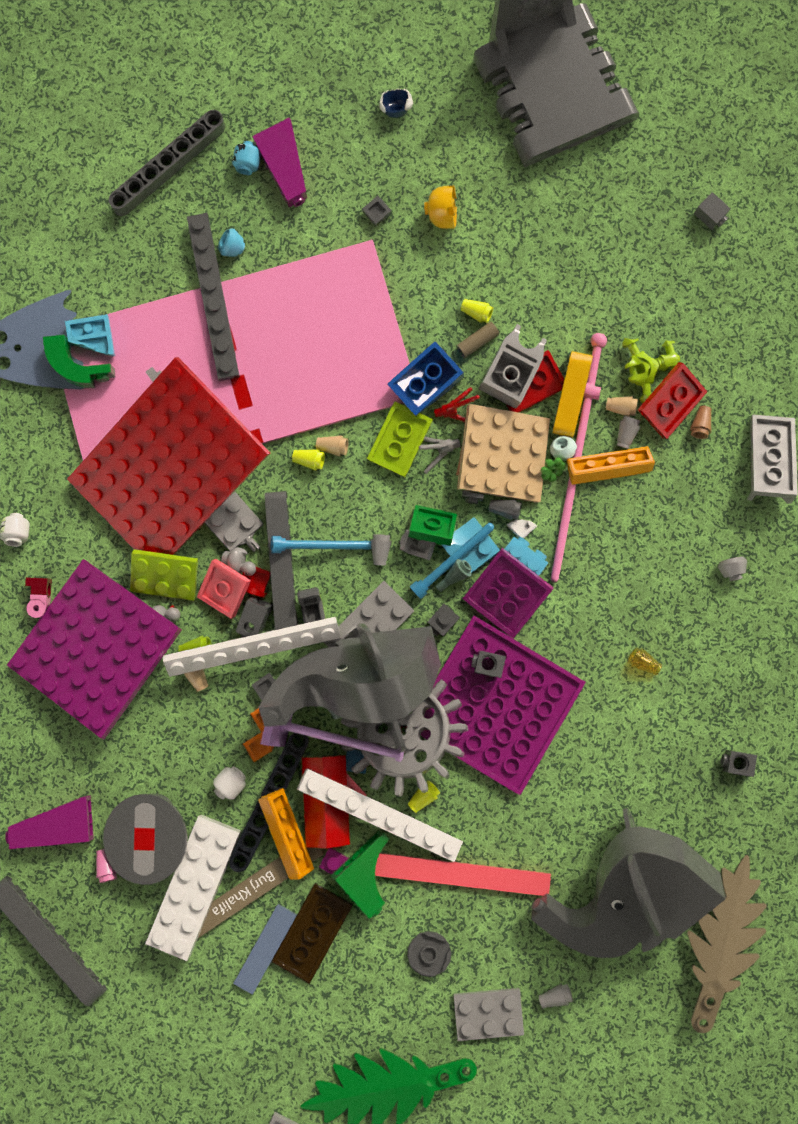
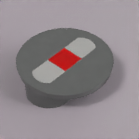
(145, 838)

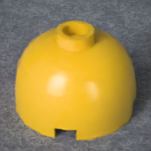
(442, 207)

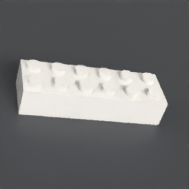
(193, 887)

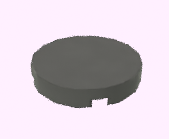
(427, 947)

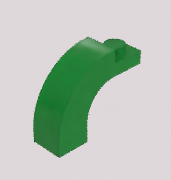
(59, 356)

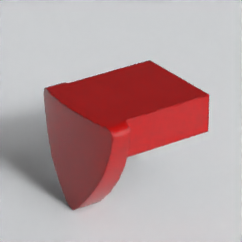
(259, 582)

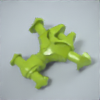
(644, 368)

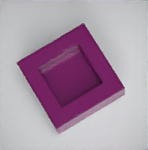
(332, 860)

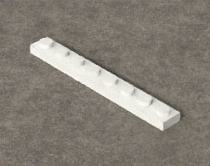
(251, 646)
(379, 815)

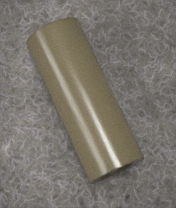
(477, 339)

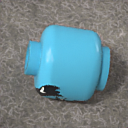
(246, 158)

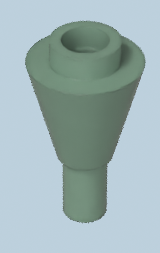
(458, 572)

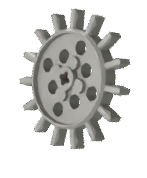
(414, 725)

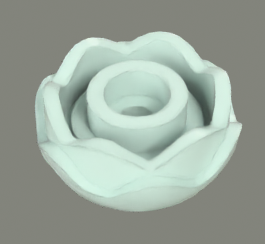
(563, 447)

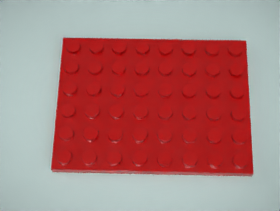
(168, 462)

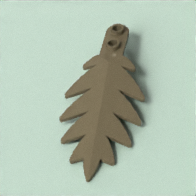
(726, 939)

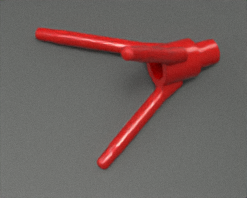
(450, 410)

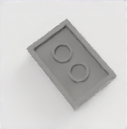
(488, 1014)

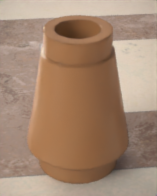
(702, 423)

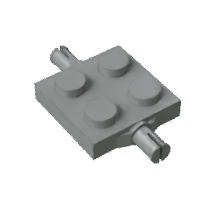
(235, 524)

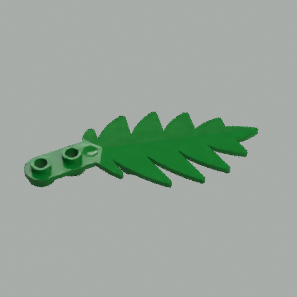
(383, 1089)

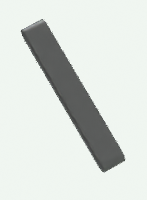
(169, 153)
(281, 563)
(49, 944)

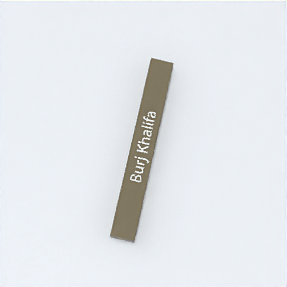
(249, 890)

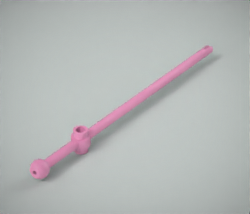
(591, 392)

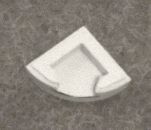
(521, 528)

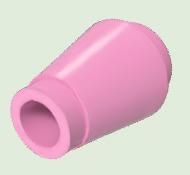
(103, 868)

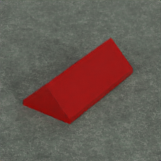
(324, 823)

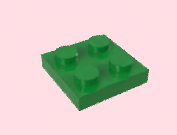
(432, 525)

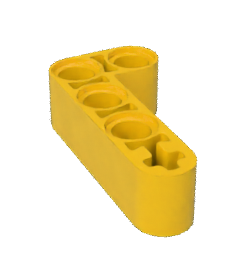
(572, 394)

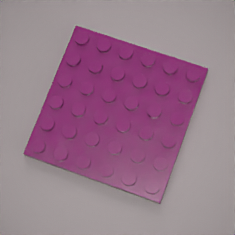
(94, 648)
(508, 716)

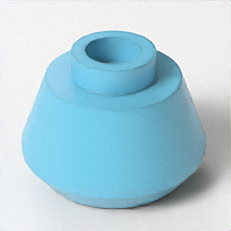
(231, 243)

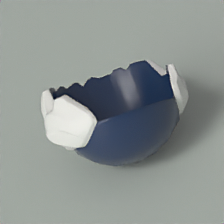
(396, 102)

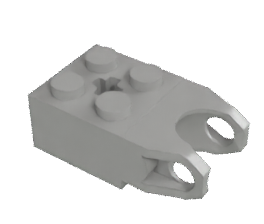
(516, 362)

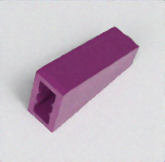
(282, 160)
(57, 826)

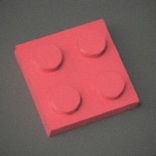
(223, 588)

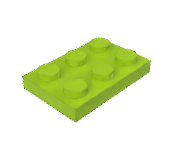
(399, 439)
(163, 575)

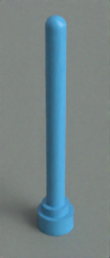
(281, 544)
(421, 587)

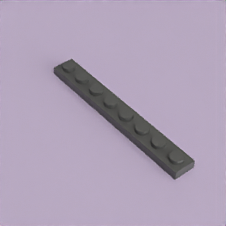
(213, 297)

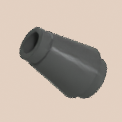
(506, 508)

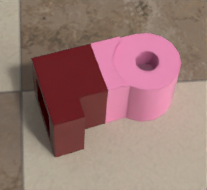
(39, 596)

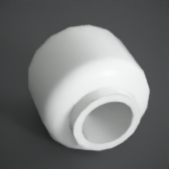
(14, 530)
(229, 783)

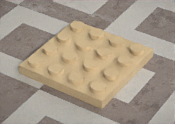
(503, 453)

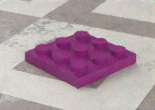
(508, 593)

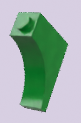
(357, 876)

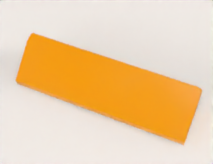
(610, 465)
(286, 834)

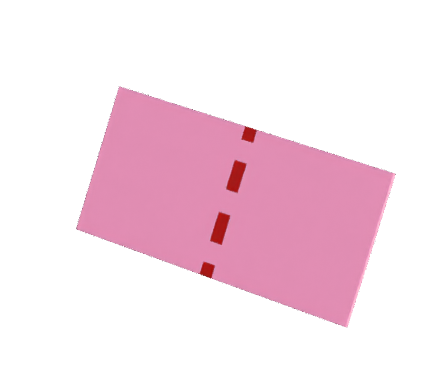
(306, 337)

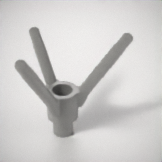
(443, 447)

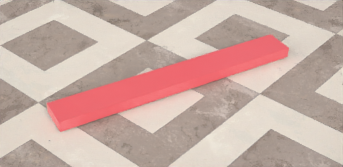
(463, 874)

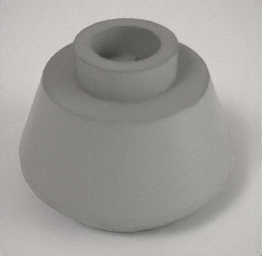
(733, 568)

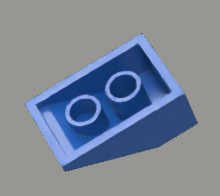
(426, 379)

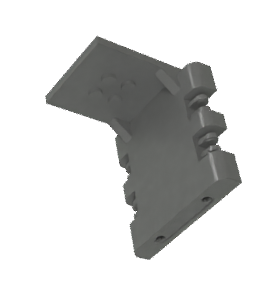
(551, 76)

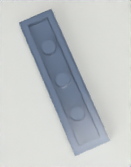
(265, 949)

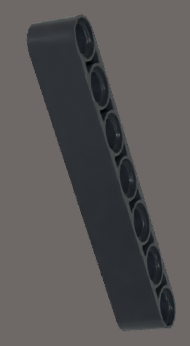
(251, 827)

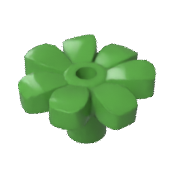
(552, 469)

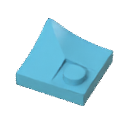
(479, 554)

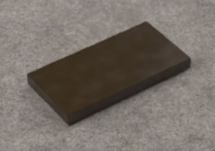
(312, 933)

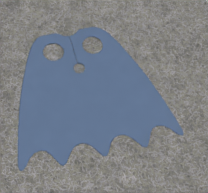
(27, 329)

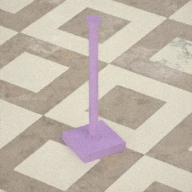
(278, 735)

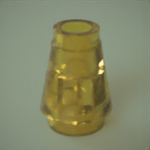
(644, 661)

